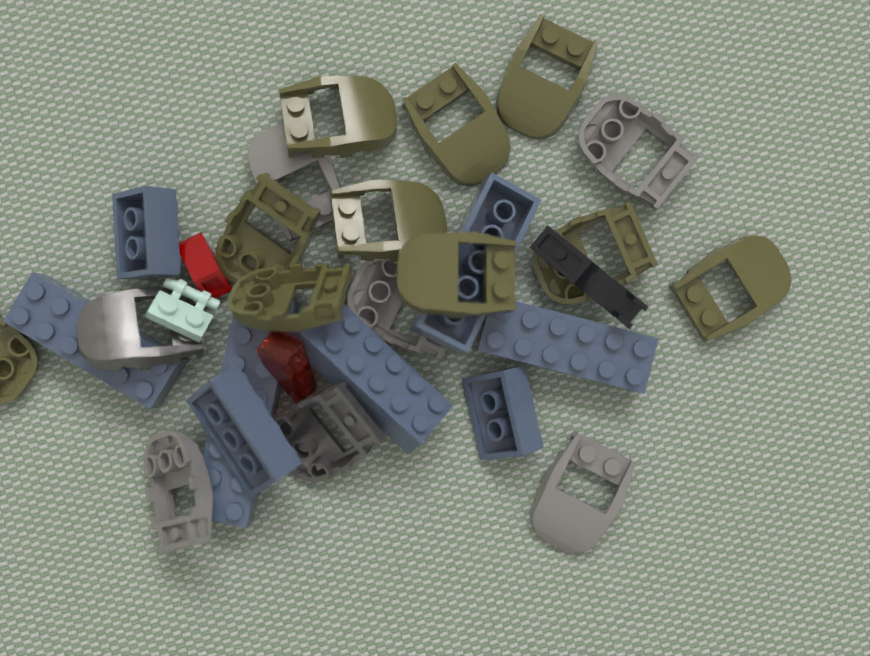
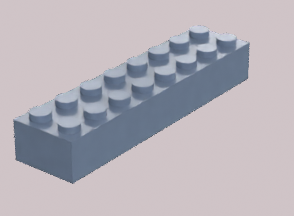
(230, 500)

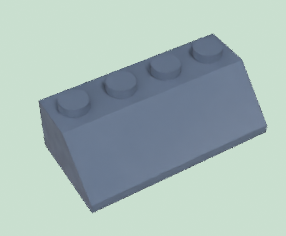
(243, 431)

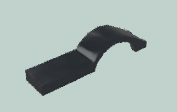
(588, 276)

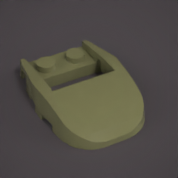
(532, 102)
(366, 111)
(476, 147)
(415, 213)
(629, 240)
(249, 249)
(760, 272)
(430, 274)
(265, 297)
(17, 362)

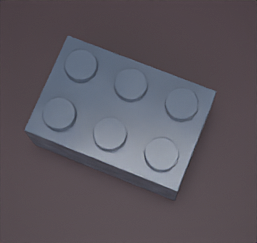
(146, 233)

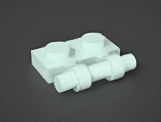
(179, 315)

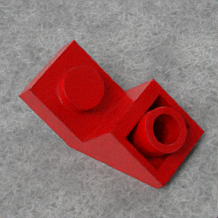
(204, 266)

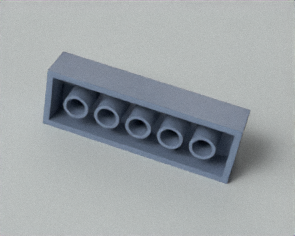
(498, 211)
(50, 315)
(570, 345)
(377, 378)

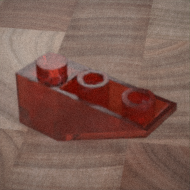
(288, 364)

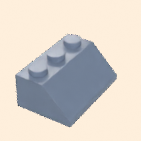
(503, 413)

